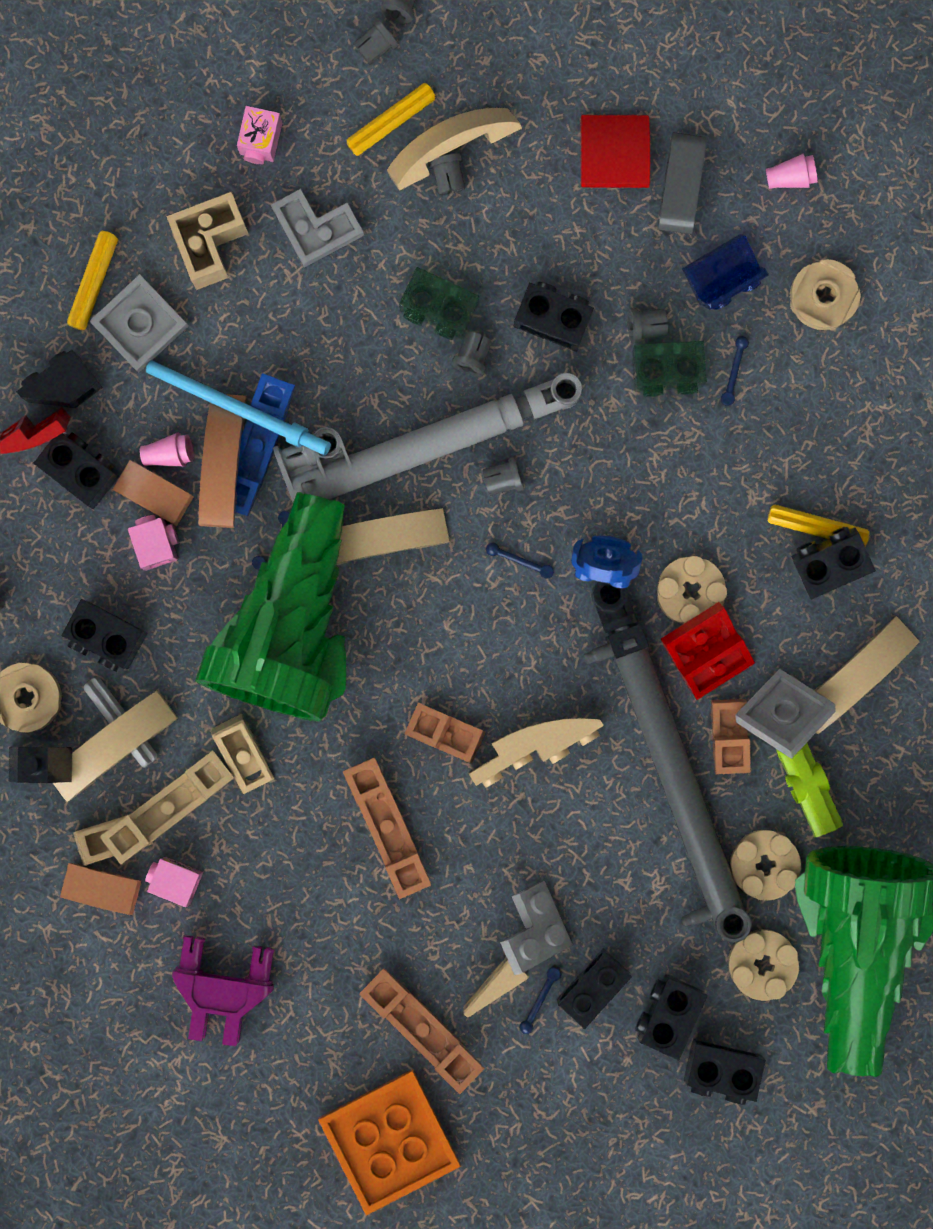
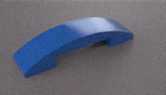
(257, 442)

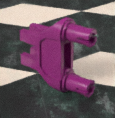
(220, 993)

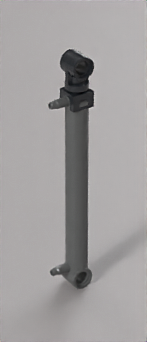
(671, 763)

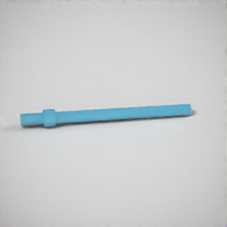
(294, 434)

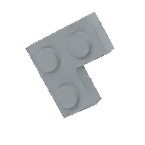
(313, 236)
(544, 930)

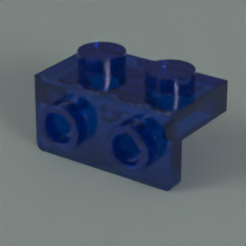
(724, 273)

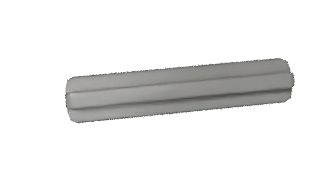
(112, 710)

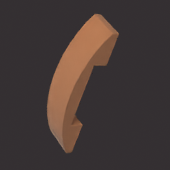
(220, 466)
(387, 827)
(422, 1030)

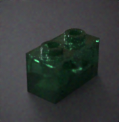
(443, 295)
(667, 357)

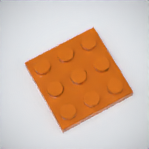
(389, 1142)

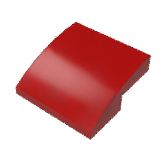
(615, 151)
(24, 435)
(707, 651)

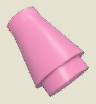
(793, 173)
(169, 451)

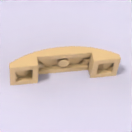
(447, 136)
(392, 535)
(867, 667)
(116, 742)
(167, 808)

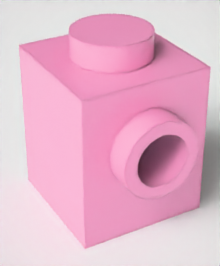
(153, 542)

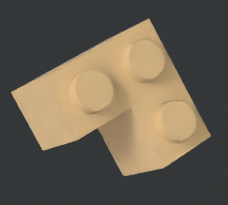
(200, 231)

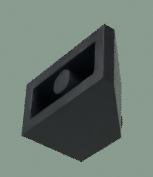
(40, 764)

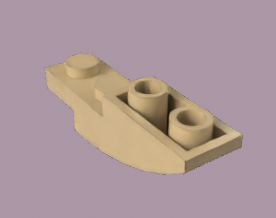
(547, 738)

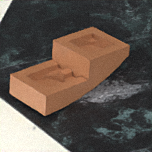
(153, 493)
(445, 733)
(729, 738)
(100, 889)

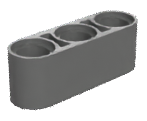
(682, 183)

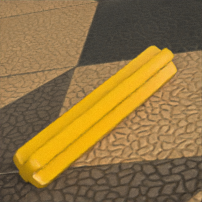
(391, 119)
(92, 280)
(809, 523)

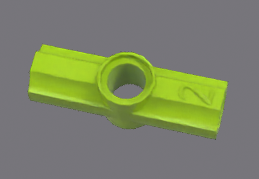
(811, 791)

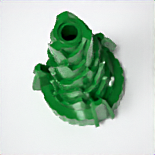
(276, 642)
(870, 916)

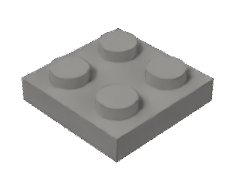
(139, 323)
(785, 713)

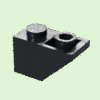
(62, 384)

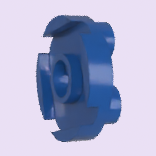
(606, 561)

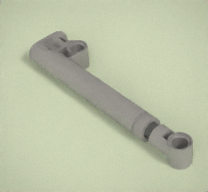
(341, 473)

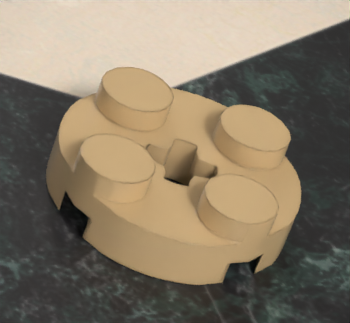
(843, 288)
(693, 571)
(44, 705)
(749, 853)
(781, 955)

